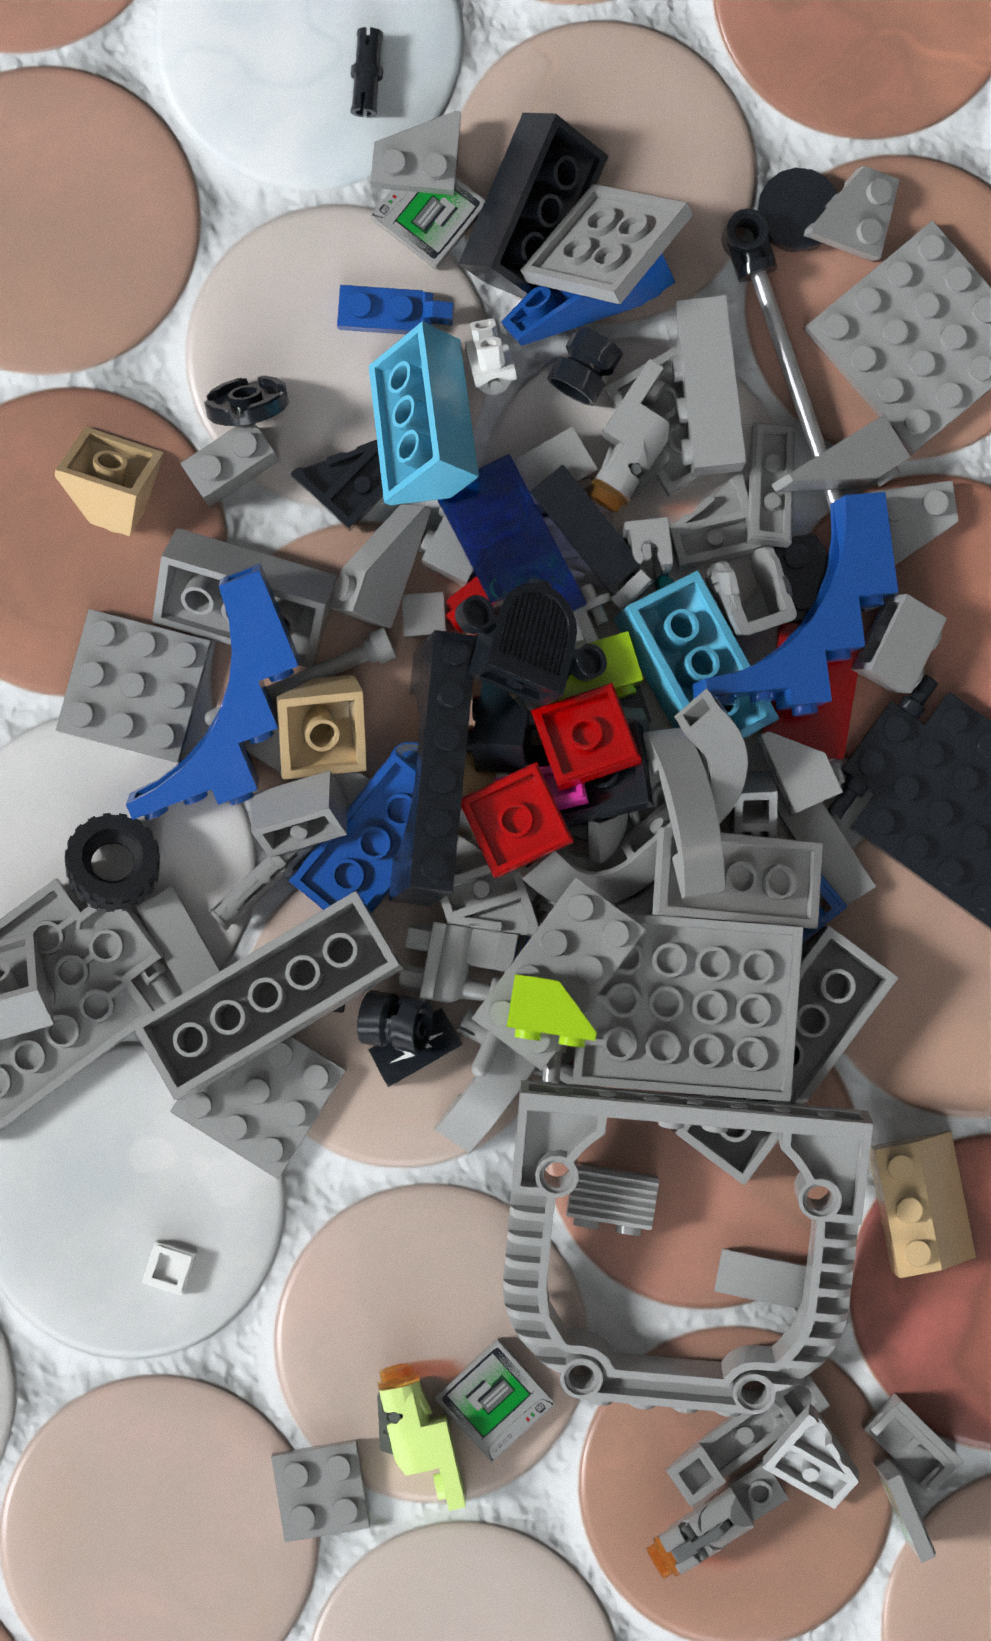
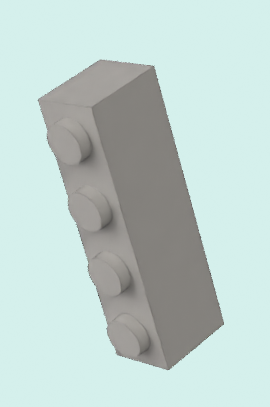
(707, 385)

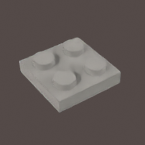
(320, 1490)

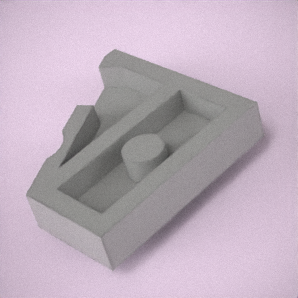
(858, 215)
(715, 528)

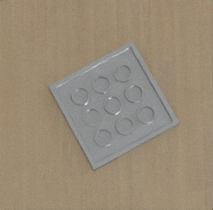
(913, 337)

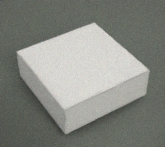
(169, 1268)

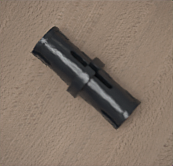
(366, 72)

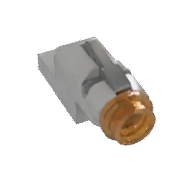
(639, 443)
(716, 1521)

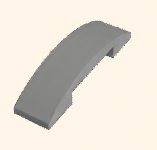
(691, 812)
(485, 1099)
(738, 1440)

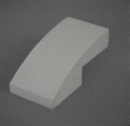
(760, 1278)

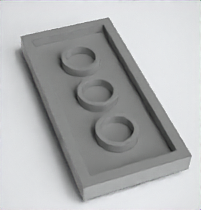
(764, 882)
(575, 944)

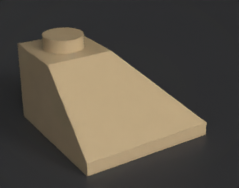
(109, 479)
(322, 727)

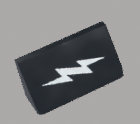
(397, 1064)

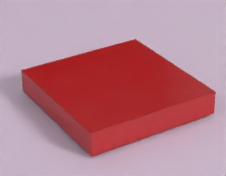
(586, 736)
(516, 820)

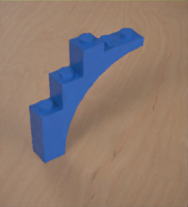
(856, 577)
(220, 759)

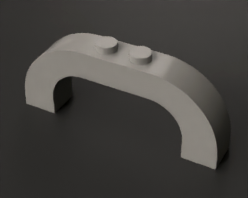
(634, 860)

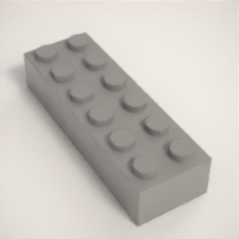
(267, 996)
(835, 999)

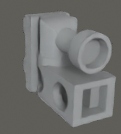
(449, 958)

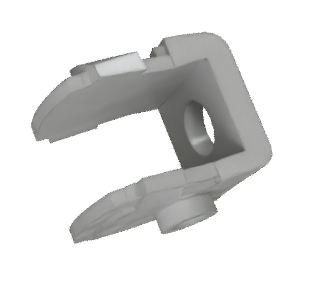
(774, 586)

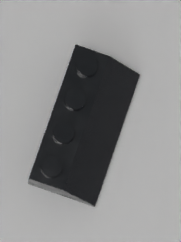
(532, 192)

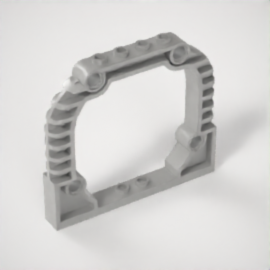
(563, 1121)

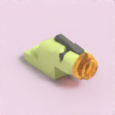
(413, 1437)

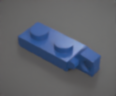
(389, 309)

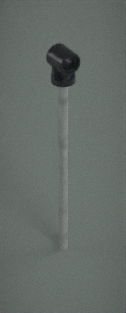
(753, 263)

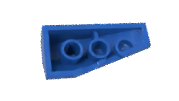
(554, 311)

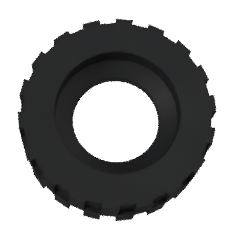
(112, 830)

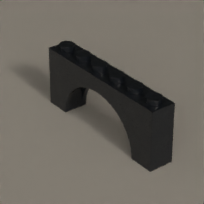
(443, 689)

